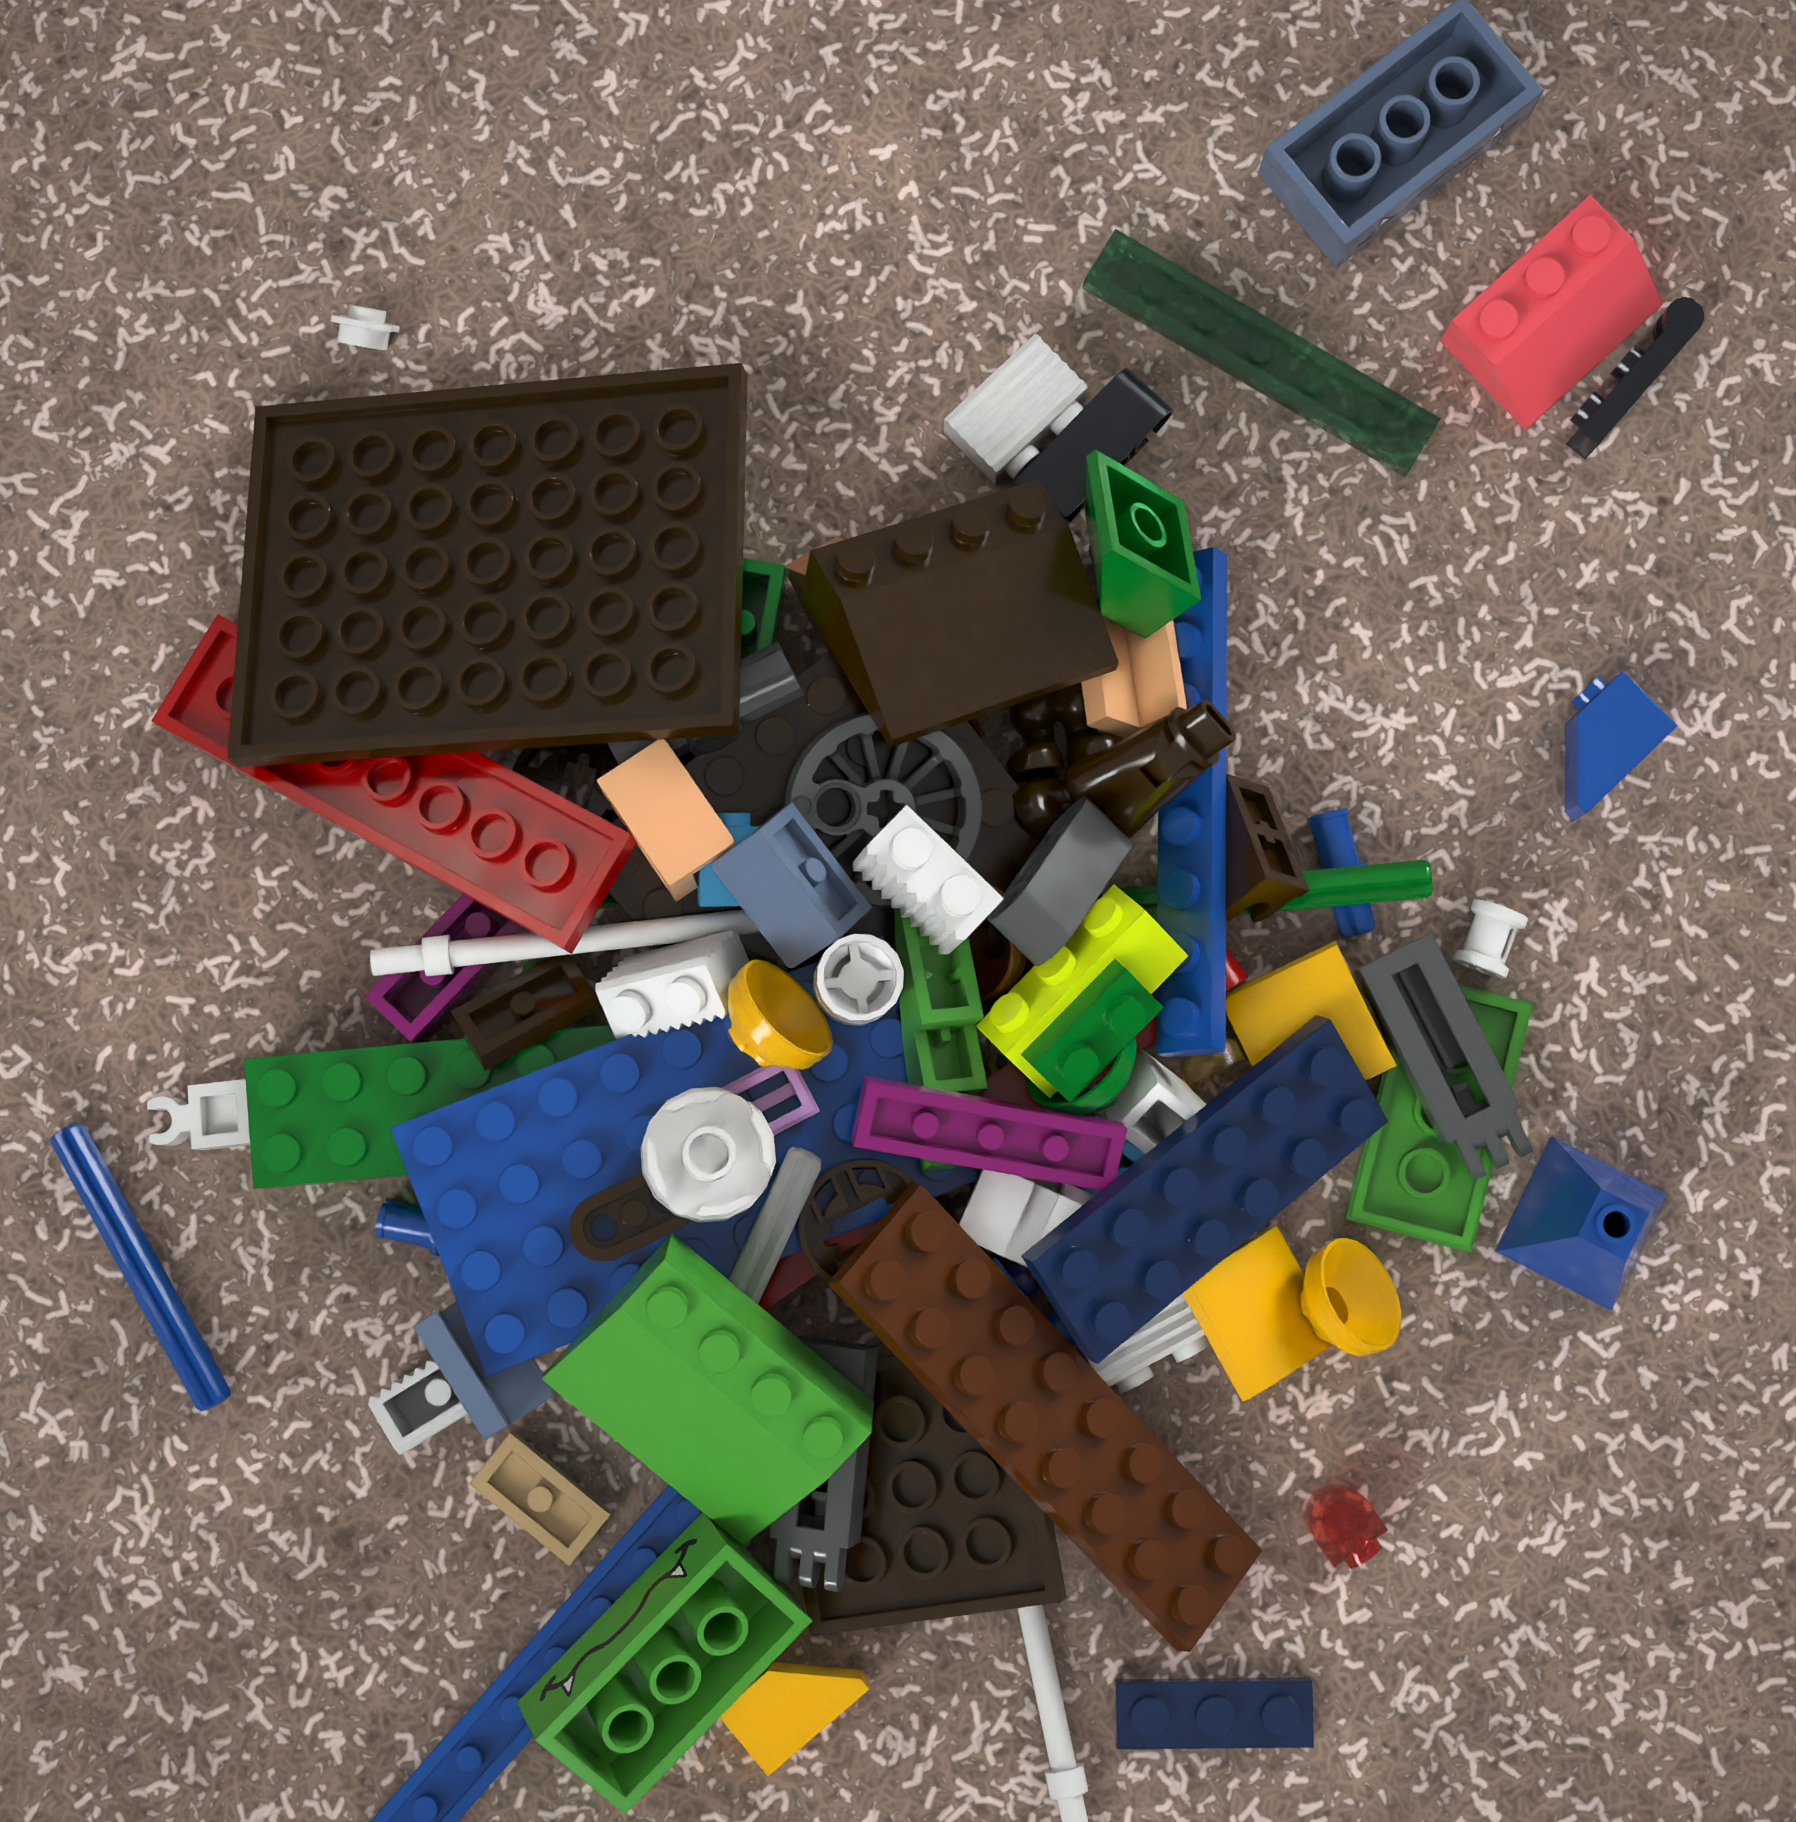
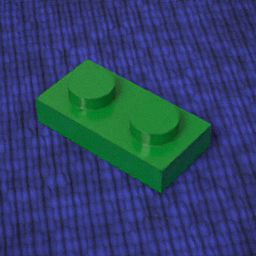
(1092, 1030)

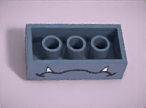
(1399, 131)

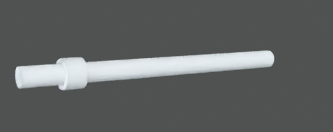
(440, 955)
(1065, 1777)

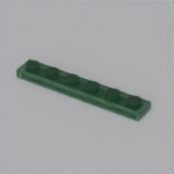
(1260, 353)

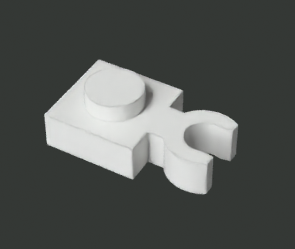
(212, 1118)

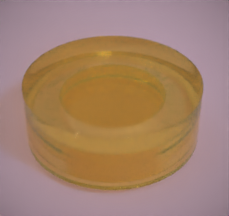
(1205, 1068)

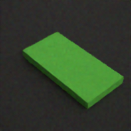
(1404, 1172)

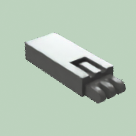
(1432, 1032)
(840, 1507)

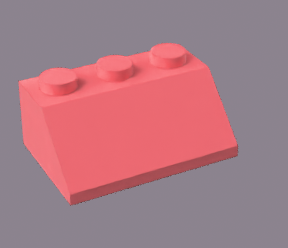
(1555, 313)

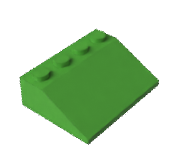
(712, 1392)

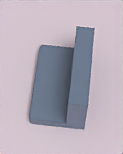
(791, 887)
(490, 1400)

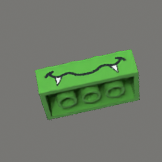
(663, 1663)

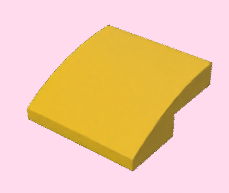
(1290, 996)
(1255, 1314)

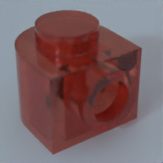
(1343, 1525)

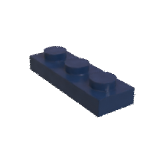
(1214, 1713)

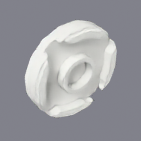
(707, 1154)

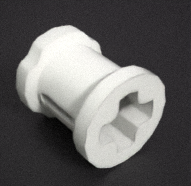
(1490, 938)

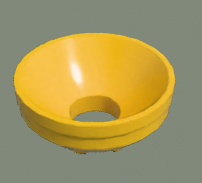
(776, 1018)
(1351, 1298)

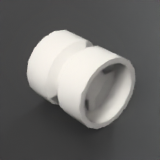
(857, 979)

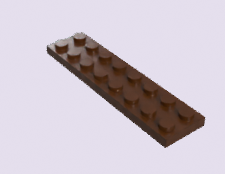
(1046, 1416)

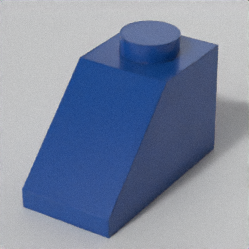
(1608, 739)

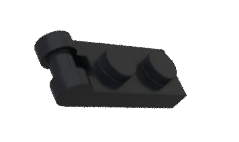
(1635, 375)

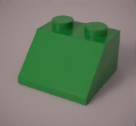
(1137, 548)

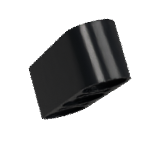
(1112, 424)

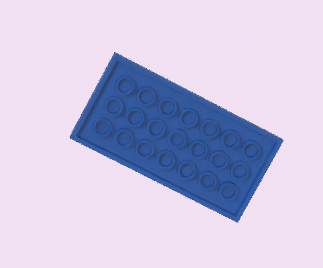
(520, 1158)

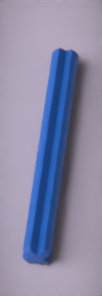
(140, 1266)

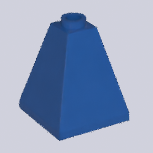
(1581, 1223)

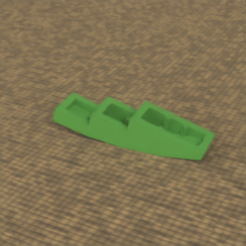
(939, 1017)

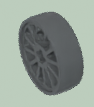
(805, 793)

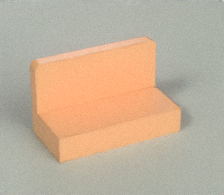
(1142, 686)
(666, 815)

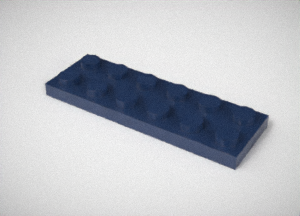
(1205, 1189)

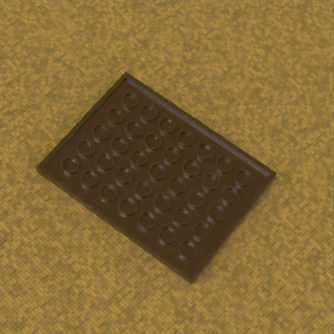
(493, 568)

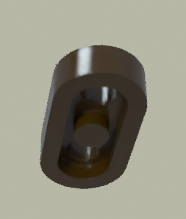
(635, 1218)

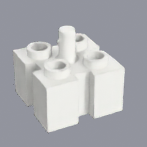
(1016, 1211)

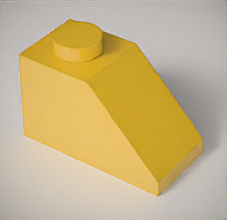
(790, 1708)

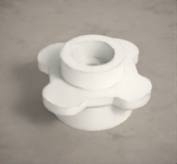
(364, 327)

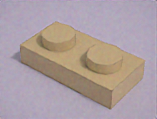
(541, 1498)

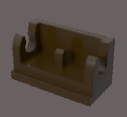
(1258, 853)

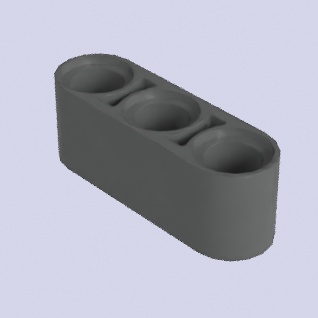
(1060, 881)

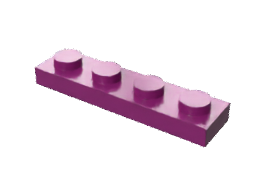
(987, 1134)

